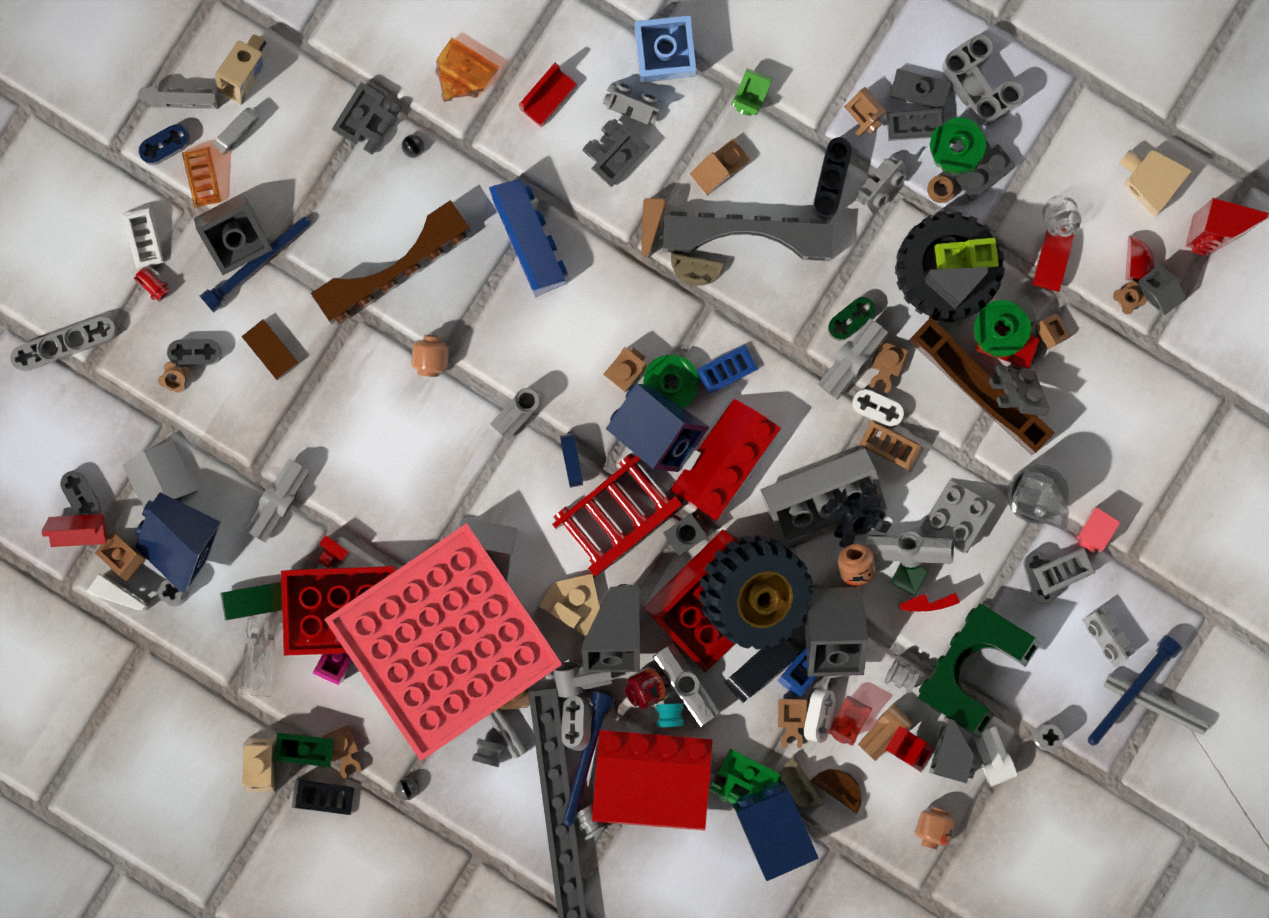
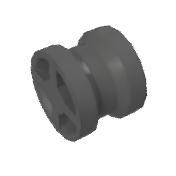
(488, 752)

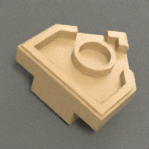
(573, 602)

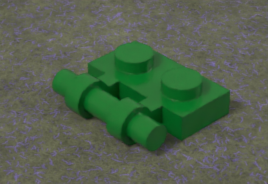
(743, 772)

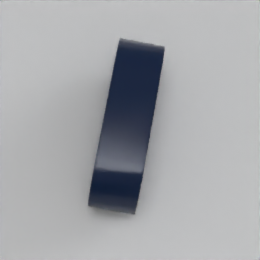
(167, 150)
(571, 460)

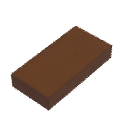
(270, 349)

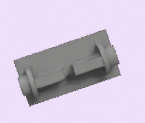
(643, 105)
(891, 175)
(1114, 647)

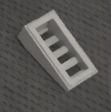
(1083, 562)

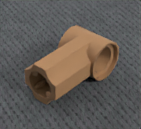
(878, 738)

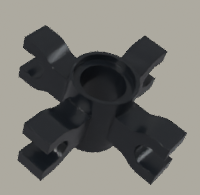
(858, 515)

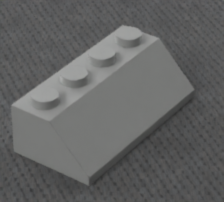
(799, 501)

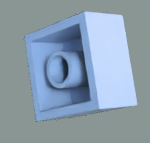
(665, 49)

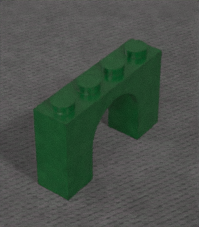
(982, 631)

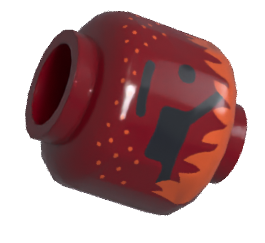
(646, 688)

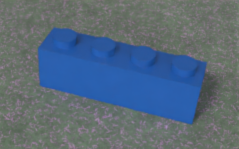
(527, 236)

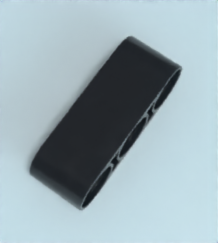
(835, 165)
(762, 668)

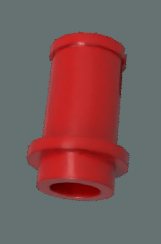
(152, 284)

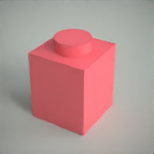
(1097, 530)

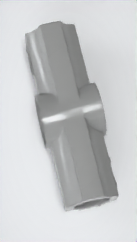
(853, 358)
(277, 500)
(911, 549)
(697, 700)

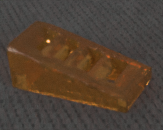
(195, 153)

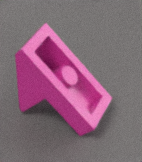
(333, 667)

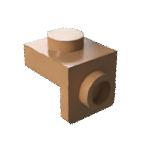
(866, 111)

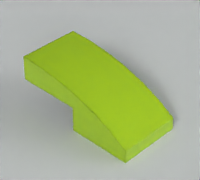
(967, 254)

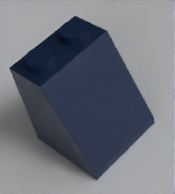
(656, 428)
(176, 539)
(775, 830)

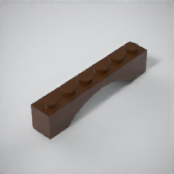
(440, 230)
(974, 382)

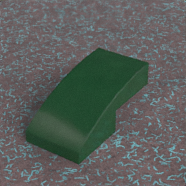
(252, 601)

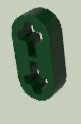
(846, 314)

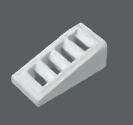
(136, 214)
(110, 590)

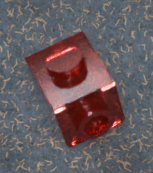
(849, 721)

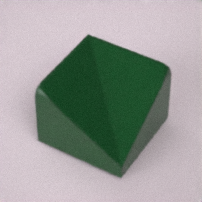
(909, 578)

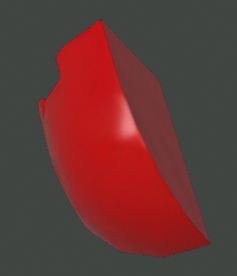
(1139, 259)

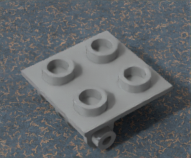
(958, 516)

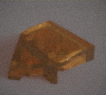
(463, 71)

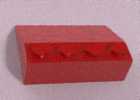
(315, 595)
(680, 612)
(652, 780)

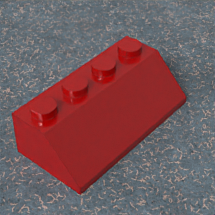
(1221, 224)
(726, 459)

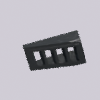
(346, 803)

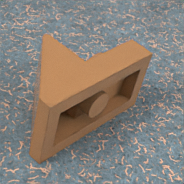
(720, 166)
(120, 556)

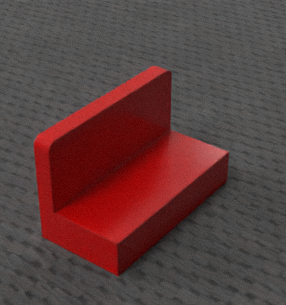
(547, 95)
(76, 530)

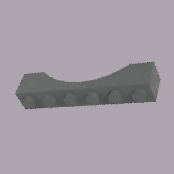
(689, 233)

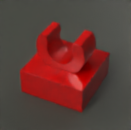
(332, 551)

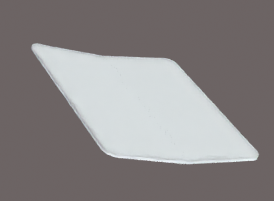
(691, 460)

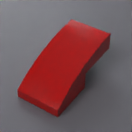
(1052, 261)
(921, 603)
(910, 748)

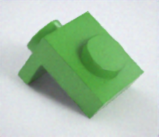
(751, 92)

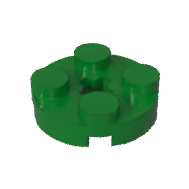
(948, 133)
(1013, 317)
(673, 366)

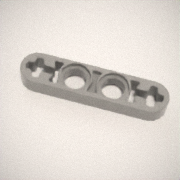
(65, 349)

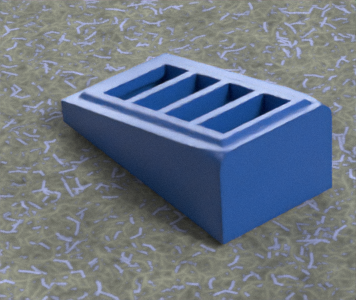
(706, 381)
(789, 683)

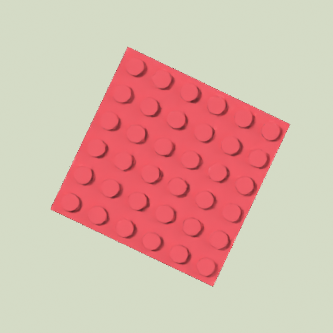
(443, 642)

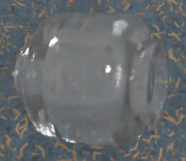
(1061, 216)

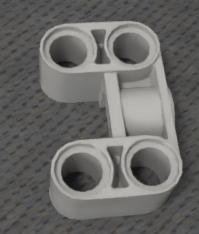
(972, 86)

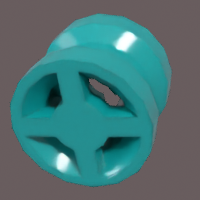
(670, 715)

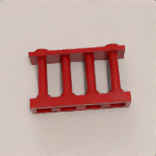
(620, 541)

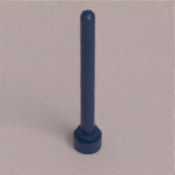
(214, 297)
(1167, 649)
(601, 706)

